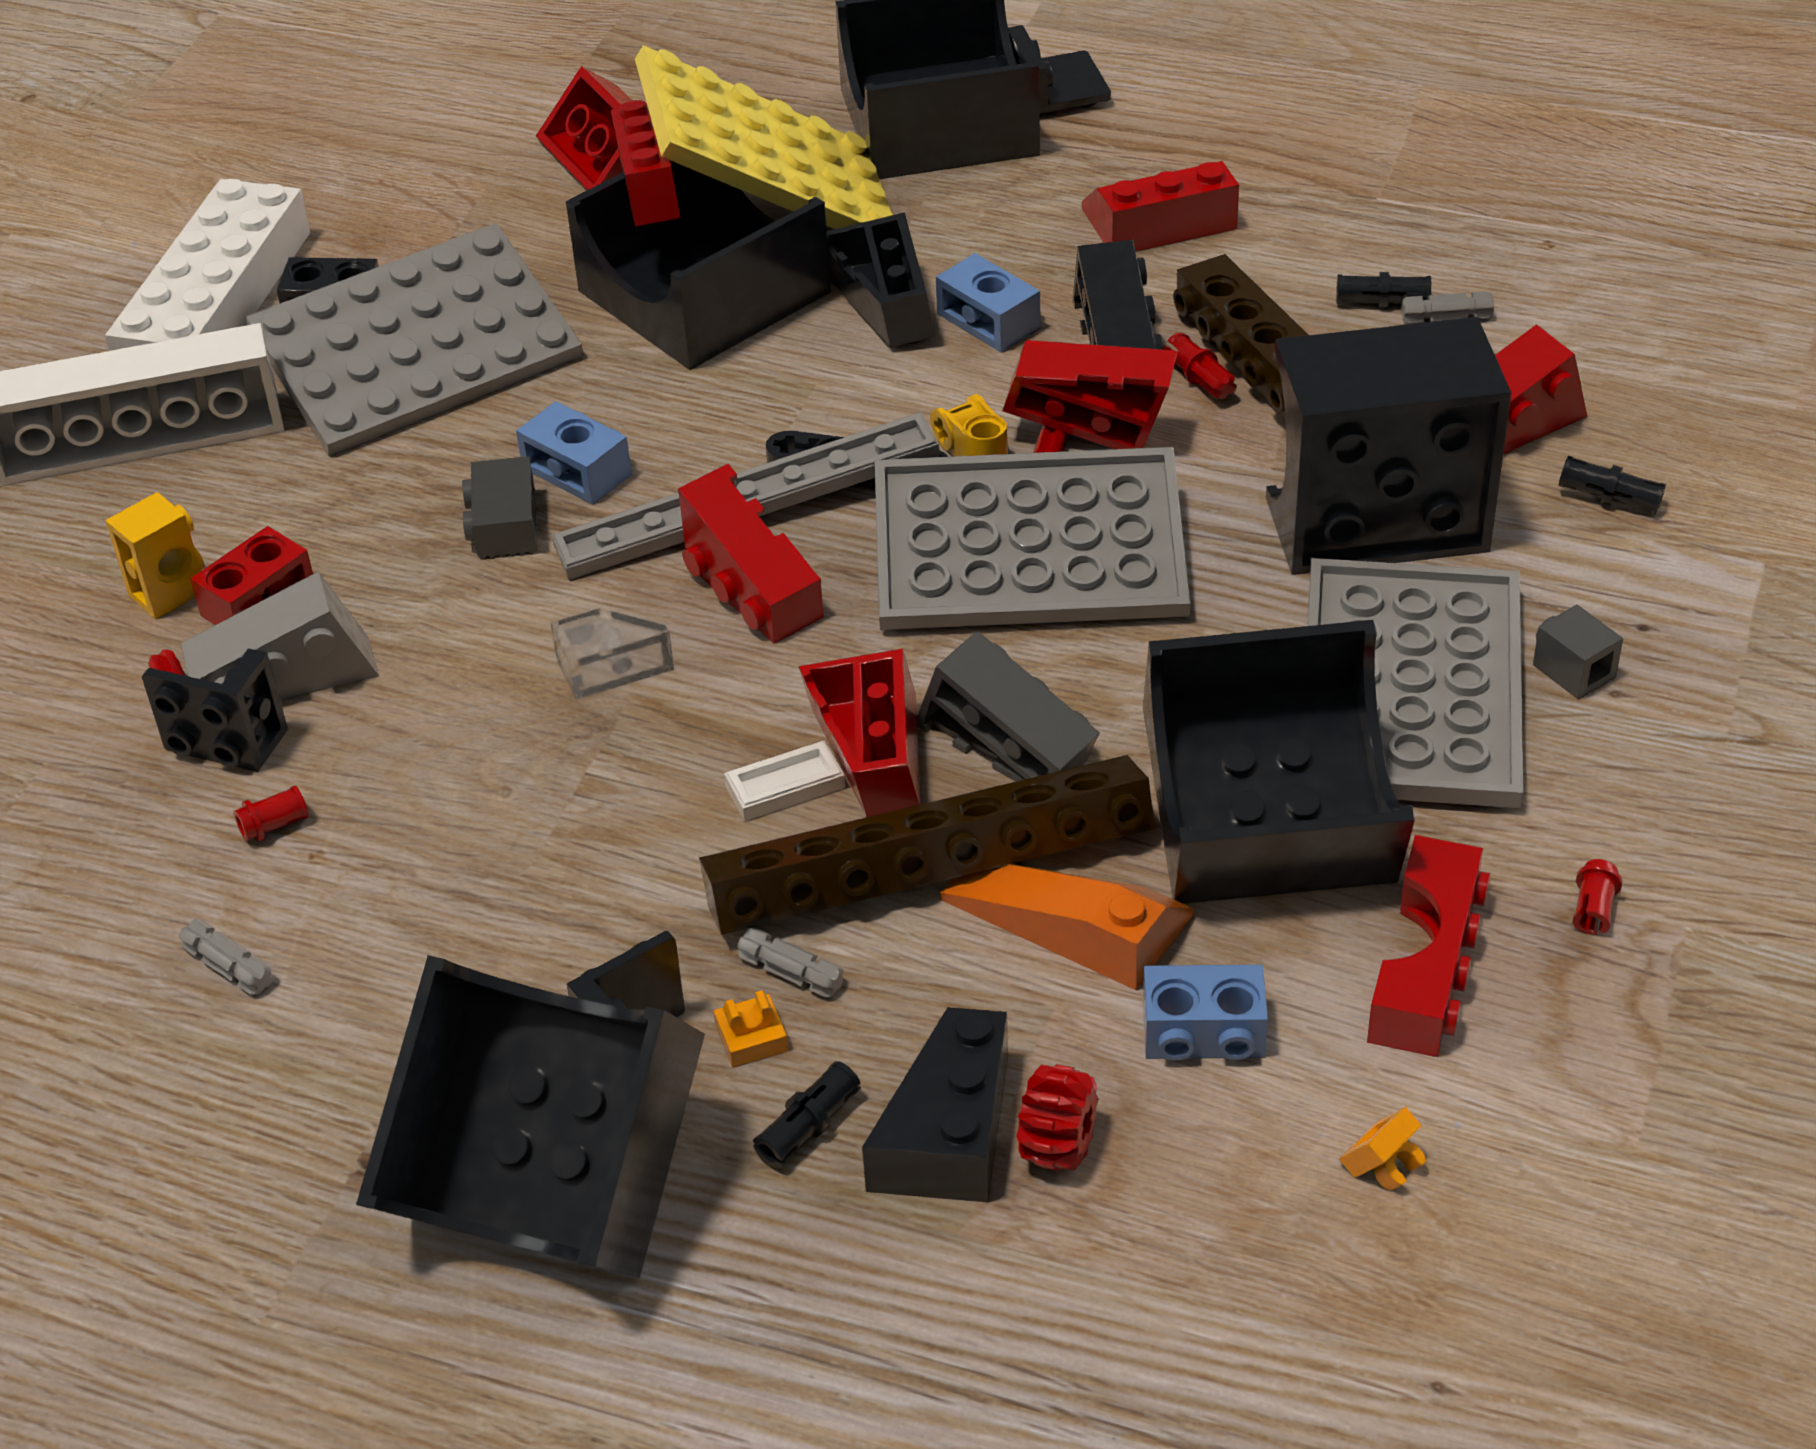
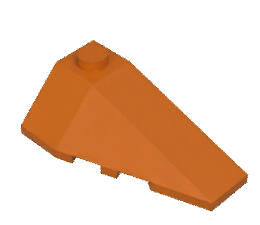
(1083, 918)

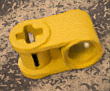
(970, 429)

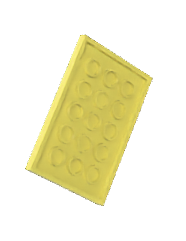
(757, 142)

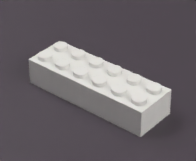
(216, 265)
(136, 403)

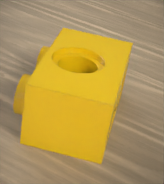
(156, 553)

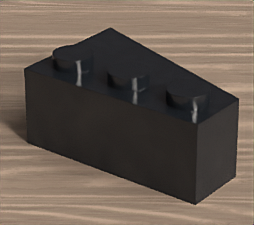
(882, 278)
(1112, 296)
(945, 1114)

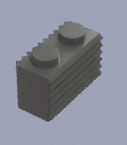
(501, 507)

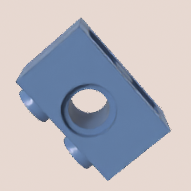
(988, 302)
(575, 452)

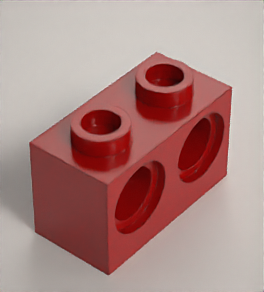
(249, 575)

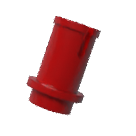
(270, 813)
(1597, 884)

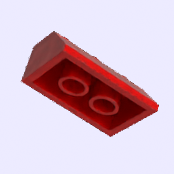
(583, 130)
(1166, 206)

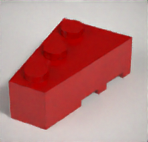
(1542, 386)
(1091, 390)
(744, 560)
(871, 725)

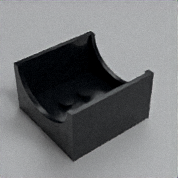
(935, 84)
(700, 277)
(1390, 443)
(1272, 763)
(532, 1117)

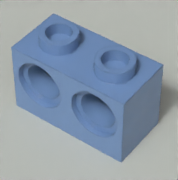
(1204, 1012)

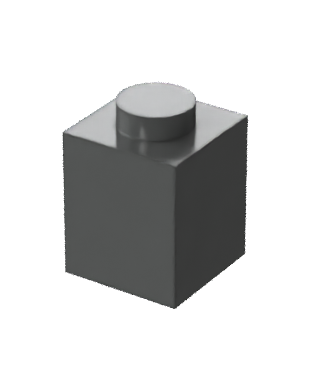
(1577, 651)

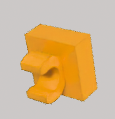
(750, 1029)
(1381, 1147)

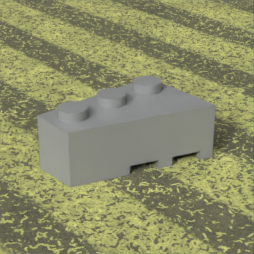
(303, 630)

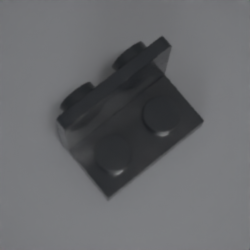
(1063, 79)
(219, 722)
(636, 978)

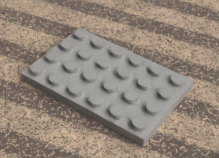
(414, 338)
(1029, 538)
(1440, 673)

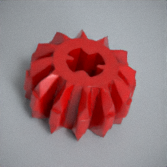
(1057, 1117)

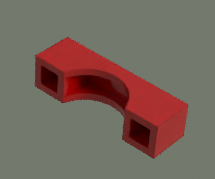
(645, 171)
(1415, 992)

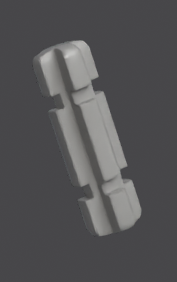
(1447, 307)
(226, 957)
(790, 962)

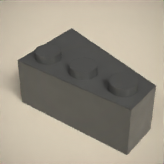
(1004, 713)

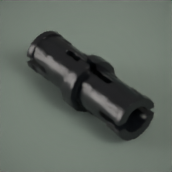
(1380, 289)
(1612, 485)
(806, 1114)

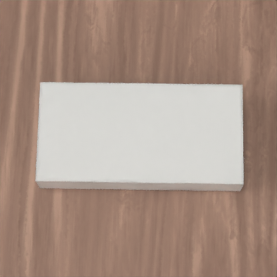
(784, 780)

